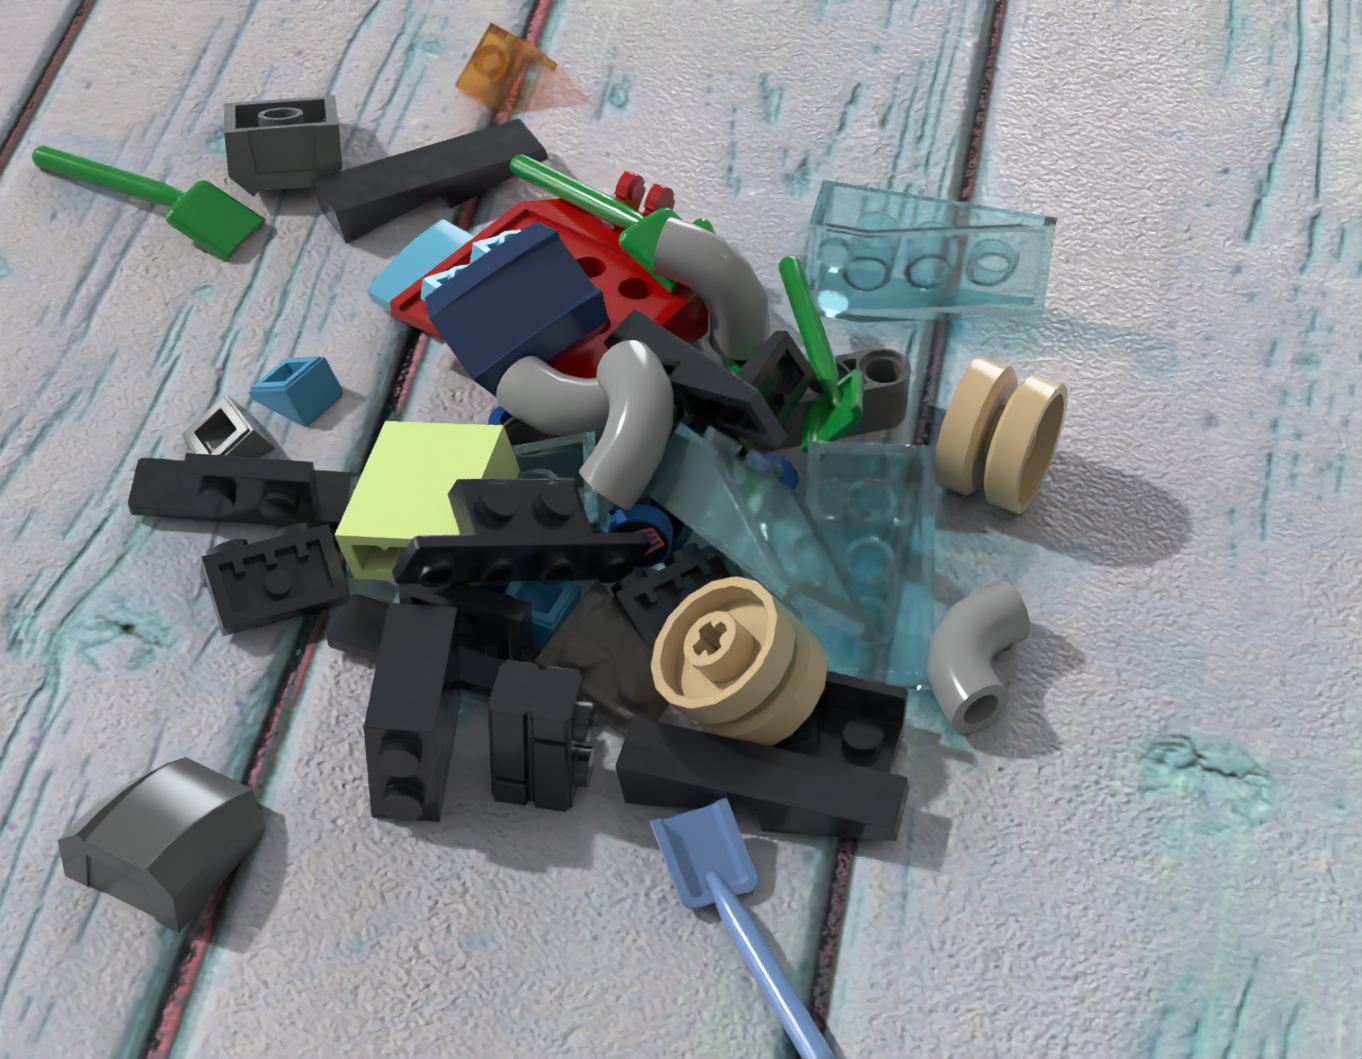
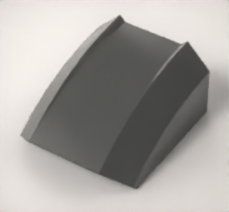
(281, 142)
(164, 840)

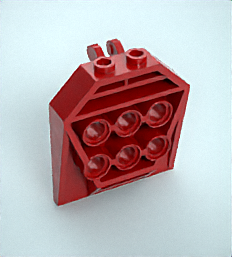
(605, 262)

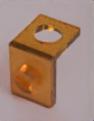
(498, 65)

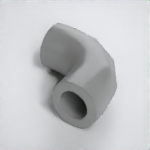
(721, 280)
(551, 400)
(636, 423)
(963, 655)

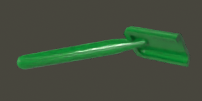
(200, 213)
(640, 232)
(842, 399)

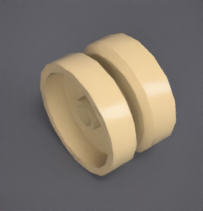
(1000, 434)
(739, 663)

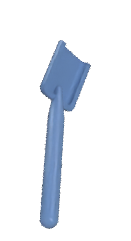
(714, 866)

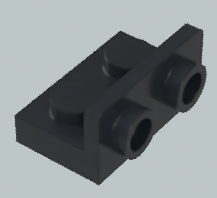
(274, 577)
(652, 598)
(853, 723)

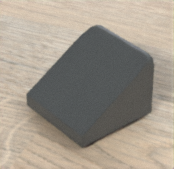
(228, 431)

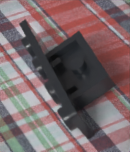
(240, 490)
(519, 534)
(489, 628)

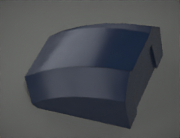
(517, 304)

